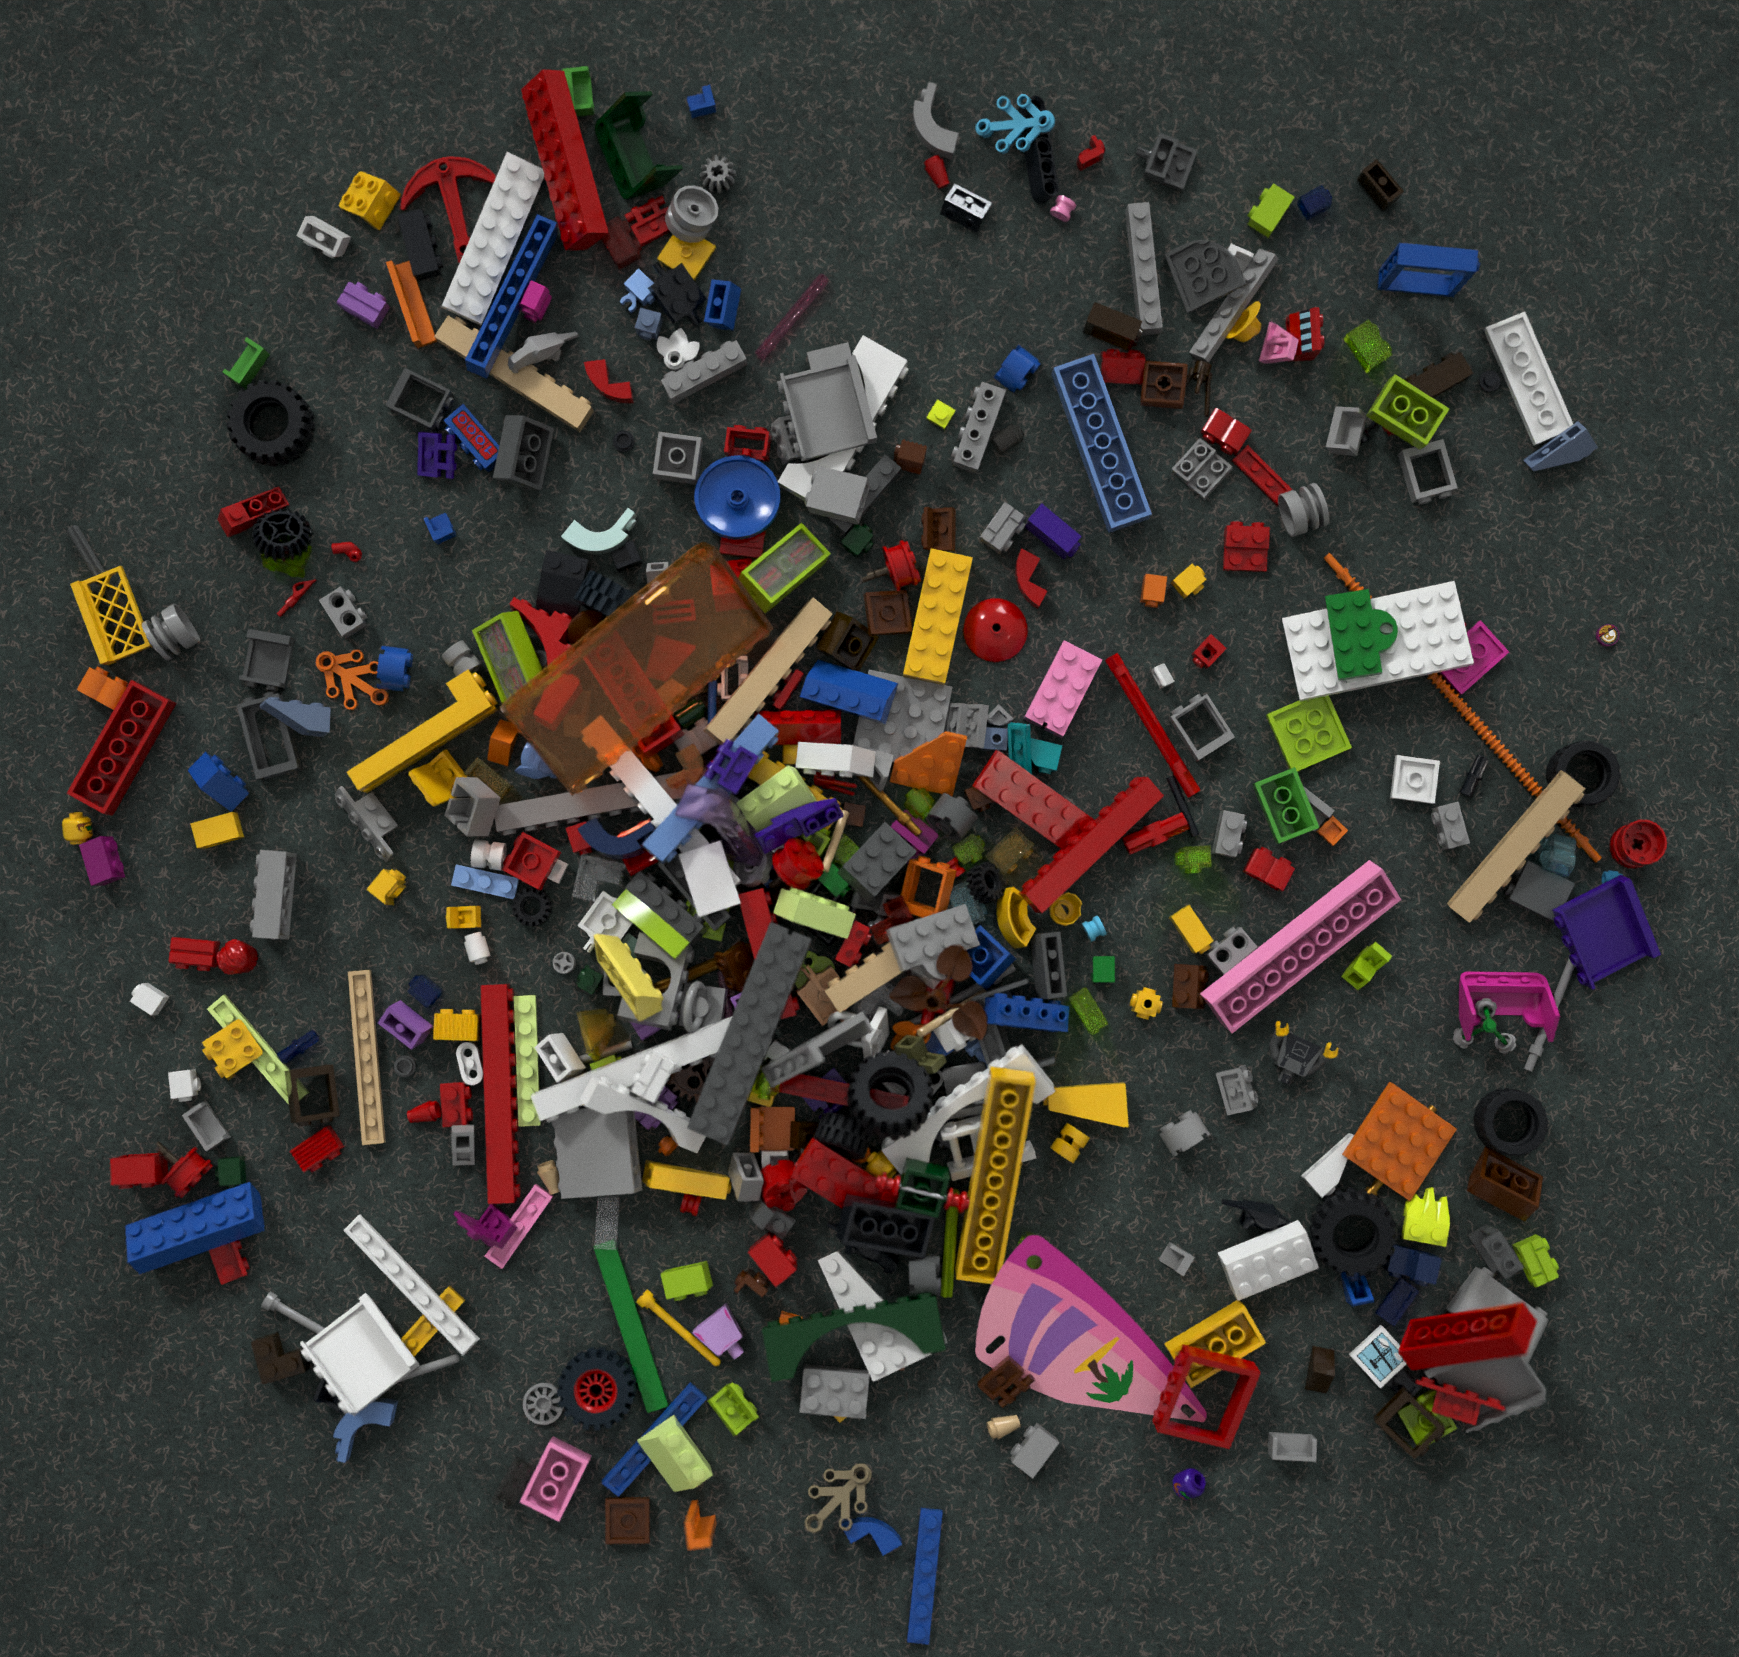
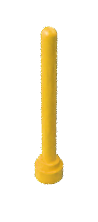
(648, 1301)

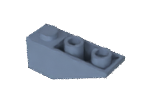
(303, 718)

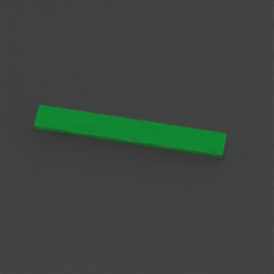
(632, 1329)

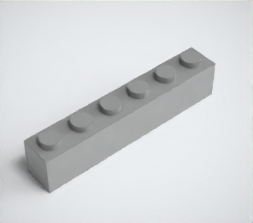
(1143, 267)

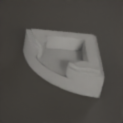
(999, 716)

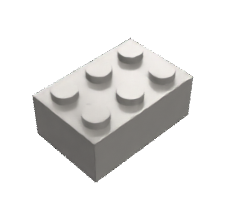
(834, 1391)

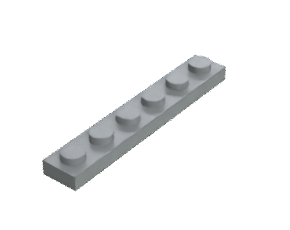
(1233, 306)

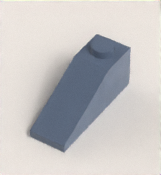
(1565, 448)

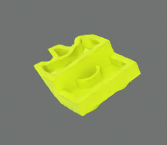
(1426, 1219)

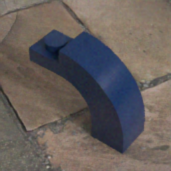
(612, 846)

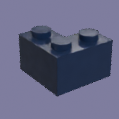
(1417, 1264)

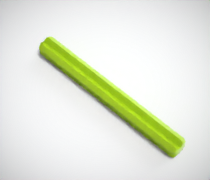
(949, 1251)

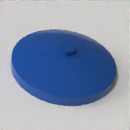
(737, 497)

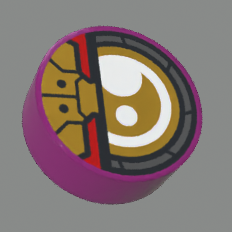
(1607, 635)

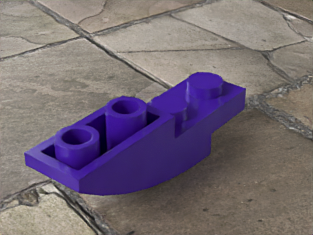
(797, 821)

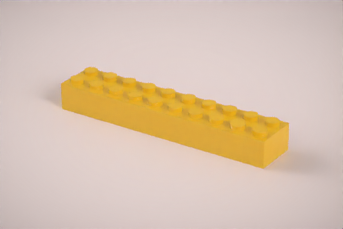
(995, 1174)

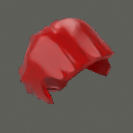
(236, 957)

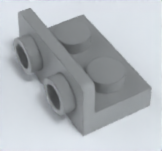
(783, 439)
(1237, 1090)

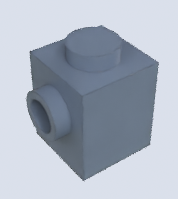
(648, 324)
(996, 739)

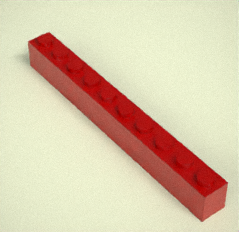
(498, 1094)

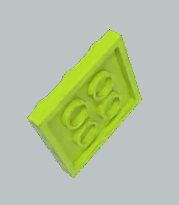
(1308, 732)

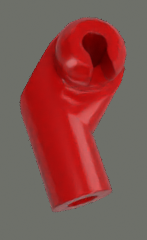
(349, 549)

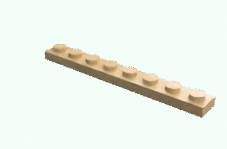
(366, 1057)

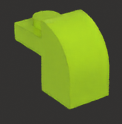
(1365, 965)

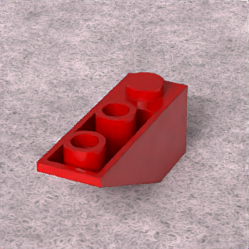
(244, 514)

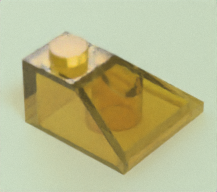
(596, 1030)

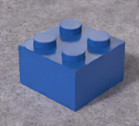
(988, 959)

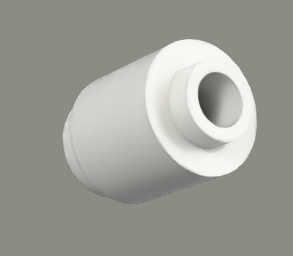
(477, 948)

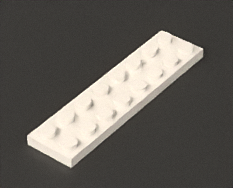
(493, 239)

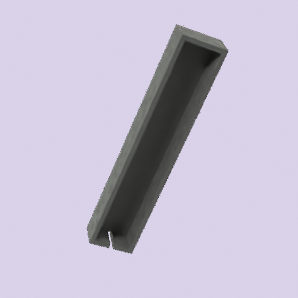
(749, 1033)

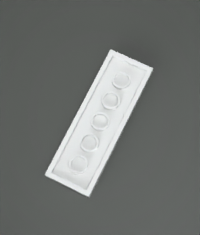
(1528, 378)

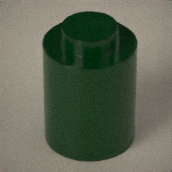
(690, 713)

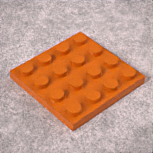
(1399, 1141)

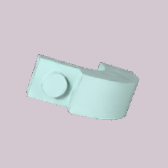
(600, 542)

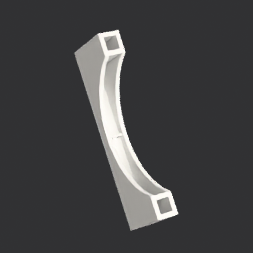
(880, 373)
(919, 1143)

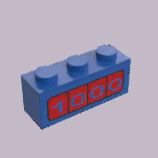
(473, 437)

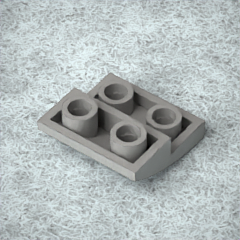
(1202, 469)

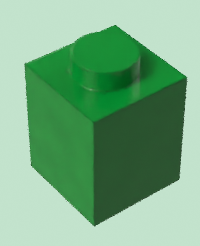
(834, 882)

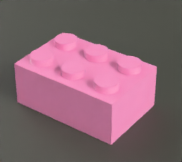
(555, 1478)

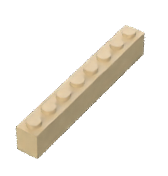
(527, 382)
(768, 671)
(1516, 846)

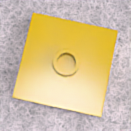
(691, 255)

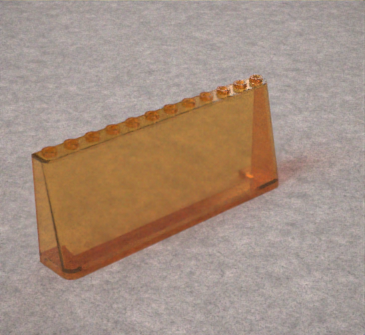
(637, 667)

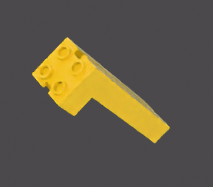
(471, 707)

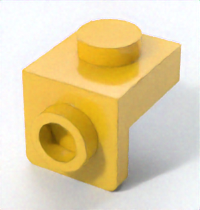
(463, 917)

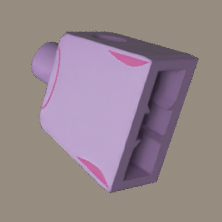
(720, 1332)

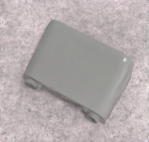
(1483, 1291)

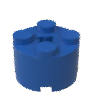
(393, 668)

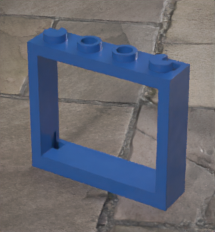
(1460, 261)

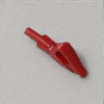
(293, 599)

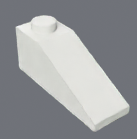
(1327, 1171)

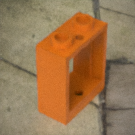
(911, 883)

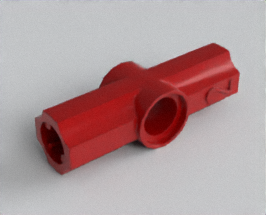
(1155, 833)

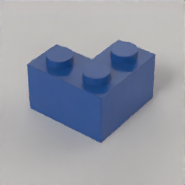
(217, 782)

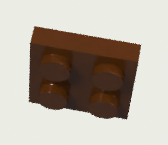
(887, 613)
(627, 1520)

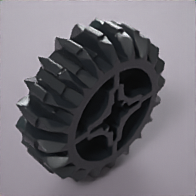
(281, 528)

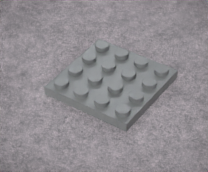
(914, 717)

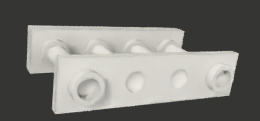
(962, 1168)

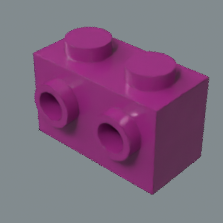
(102, 861)

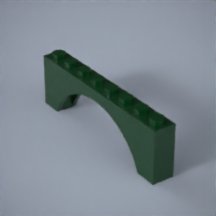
(914, 1318)

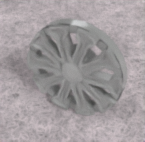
(542, 1404)

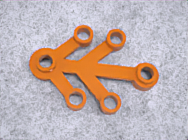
(349, 677)

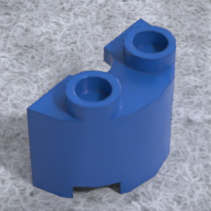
(1016, 368)

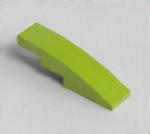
(650, 924)

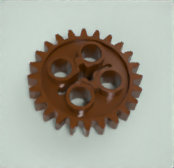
(681, 1079)

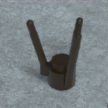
(1200, 374)

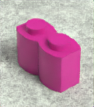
(535, 301)

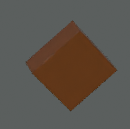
(856, 814)

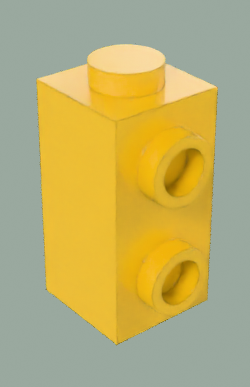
(1191, 930)

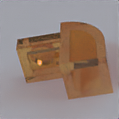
(693, 768)

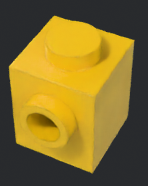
(1189, 581)

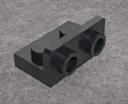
(965, 208)

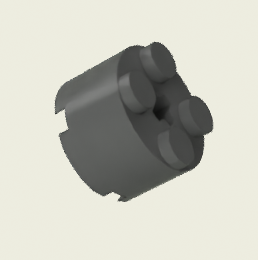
(951, 817)
(923, 1275)

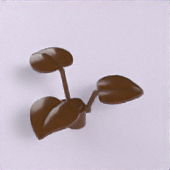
(956, 964)

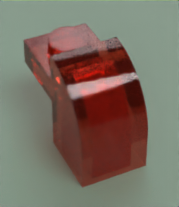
(897, 913)

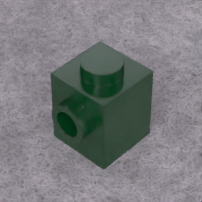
(858, 540)
(231, 1171)

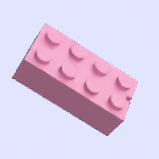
(1062, 689)

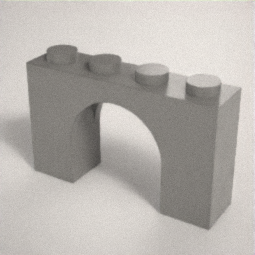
(649, 950)

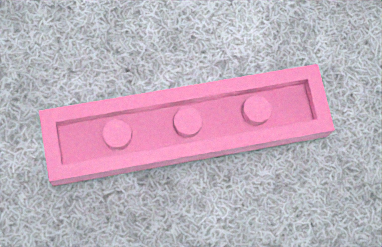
(524, 1219)

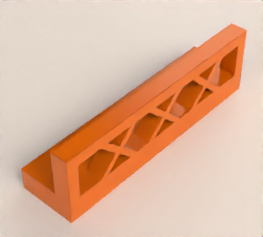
(412, 304)
(699, 1529)

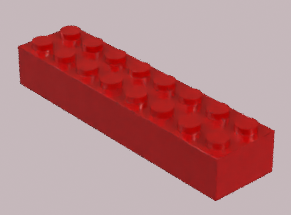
(564, 160)

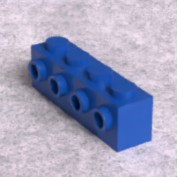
(1026, 1014)

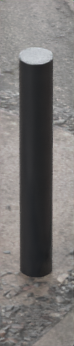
(1182, 805)

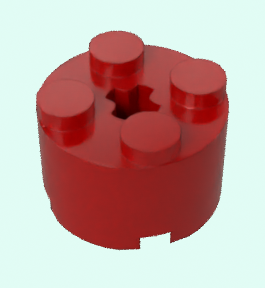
(779, 1188)

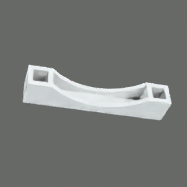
(607, 1098)

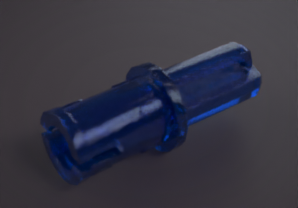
(298, 1046)

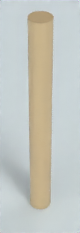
(942, 1018)

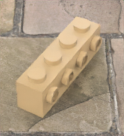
(863, 979)

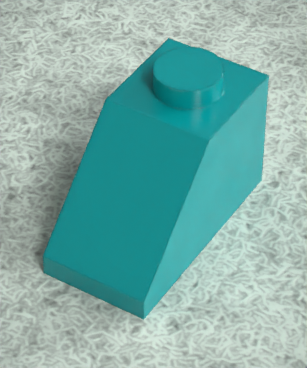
(1045, 756)

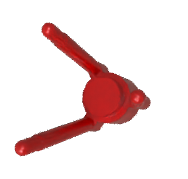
(828, 781)

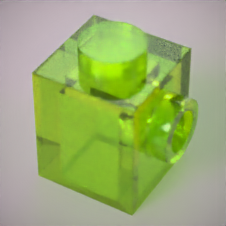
(969, 849)

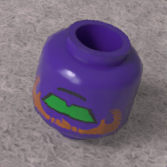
(1188, 1484)

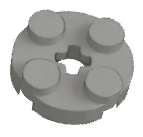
(757, 874)

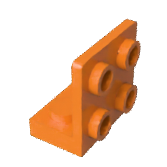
(771, 1128)

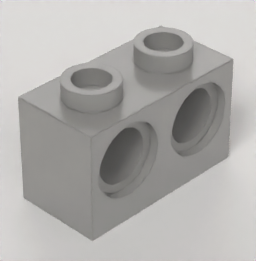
(340, 615)
(1233, 954)

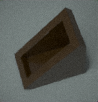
(1320, 1369)

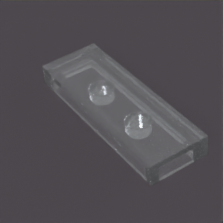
(607, 1222)

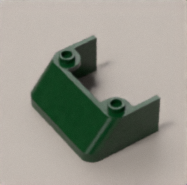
(625, 148)

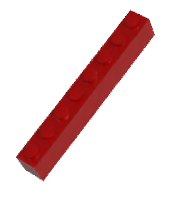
(1091, 844)

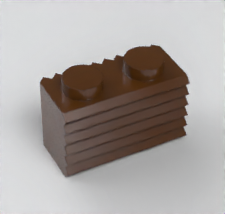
(910, 456)

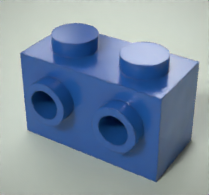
(722, 304)

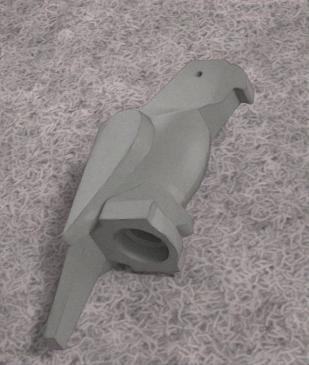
(538, 349)

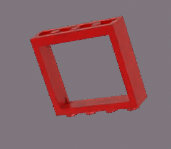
(1236, 1407)

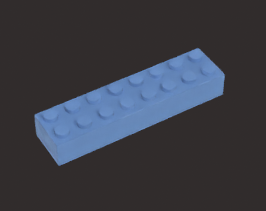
(1101, 443)

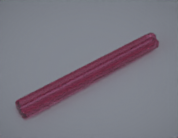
(792, 316)

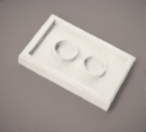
(709, 878)

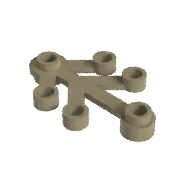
(841, 1495)

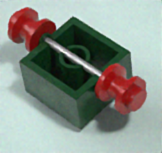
(922, 1189)

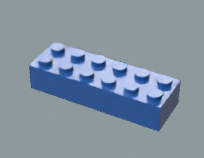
(194, 1228)

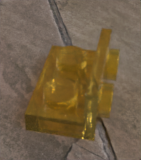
(1010, 850)

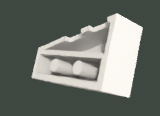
(836, 759)

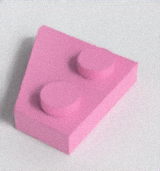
(1278, 345)

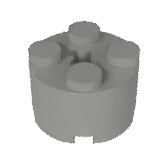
(1184, 1133)

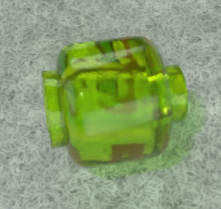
(919, 803)
(763, 1087)

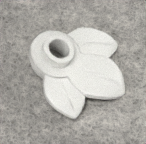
(677, 346)

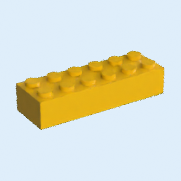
(937, 616)

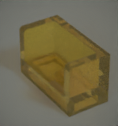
(489, 777)

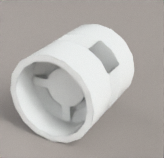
(488, 855)

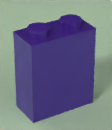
(1053, 532)

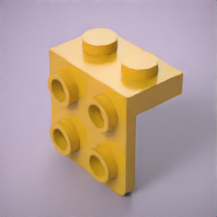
(370, 199)
(437, 778)
(232, 1049)

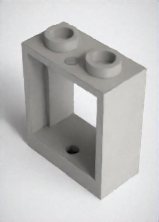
(1405, 461)
(1226, 735)

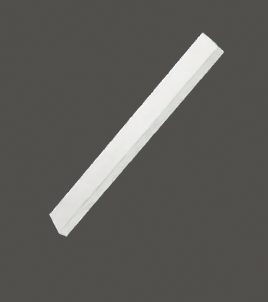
(411, 1285)

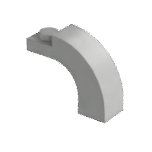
(933, 137)

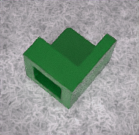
(1103, 969)

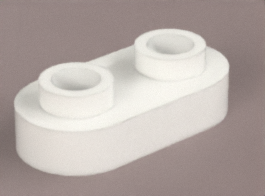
(470, 1063)

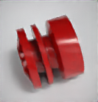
(1650, 844)

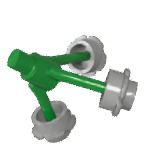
(1486, 1009)

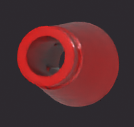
(936, 170)
(425, 1112)

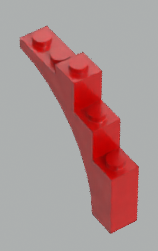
(550, 630)

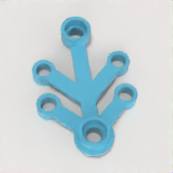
(1017, 125)

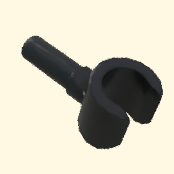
(1365, 436)

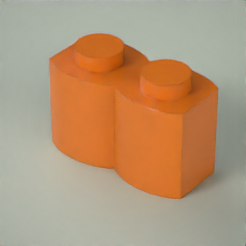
(101, 687)

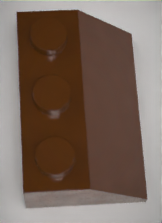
(1505, 1184)

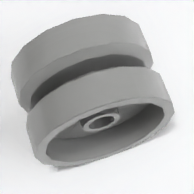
(691, 214)

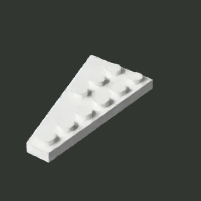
(880, 1346)

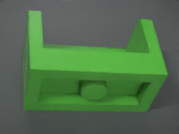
(580, 90)
(248, 364)

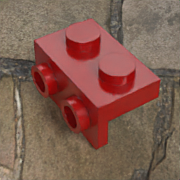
(1122, 366)

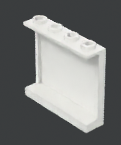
(359, 1356)

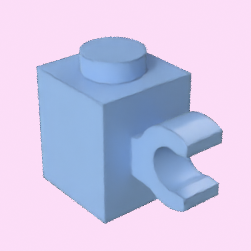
(638, 290)

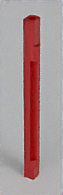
(1152, 725)

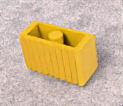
(456, 1026)

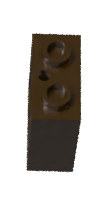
(1113, 327)
(293, 1098)
(1393, 1406)

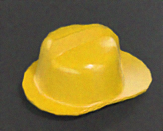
(1247, 324)

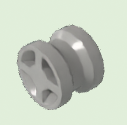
(560, 962)

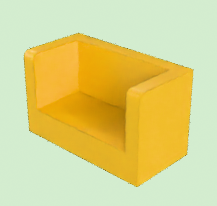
(217, 830)

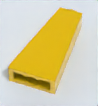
(1094, 1102)
(685, 1180)

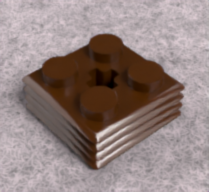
(1153, 377)

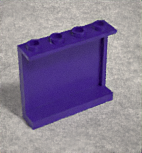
(1605, 930)

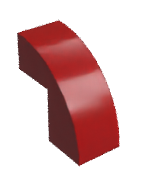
(598, 375)
(1024, 569)

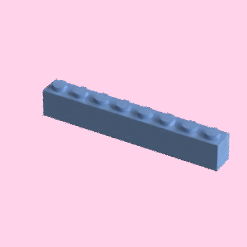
(677, 830)

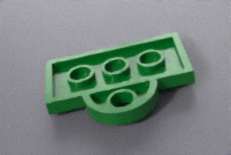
(1357, 634)

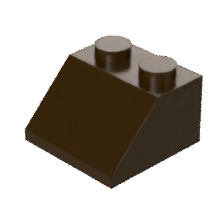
(847, 641)

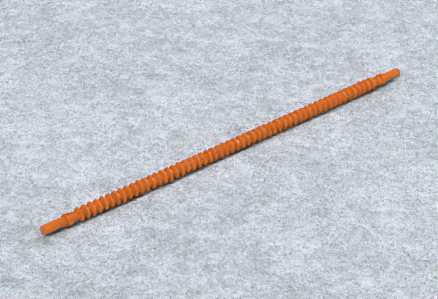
(1581, 841)

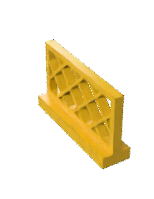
(93, 618)

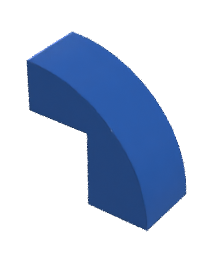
(883, 1534)

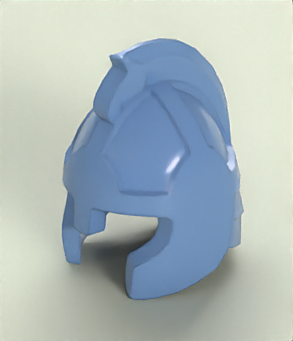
(532, 765)

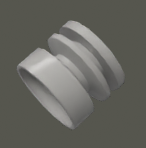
(1303, 509)
(168, 633)

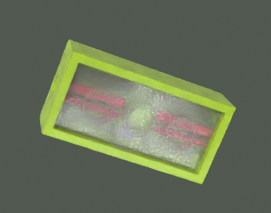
(784, 567)
(507, 652)

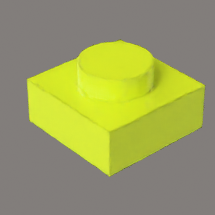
(940, 414)

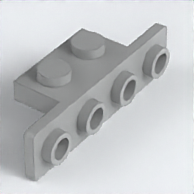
(370, 818)

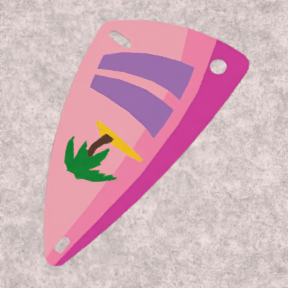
(1073, 1336)

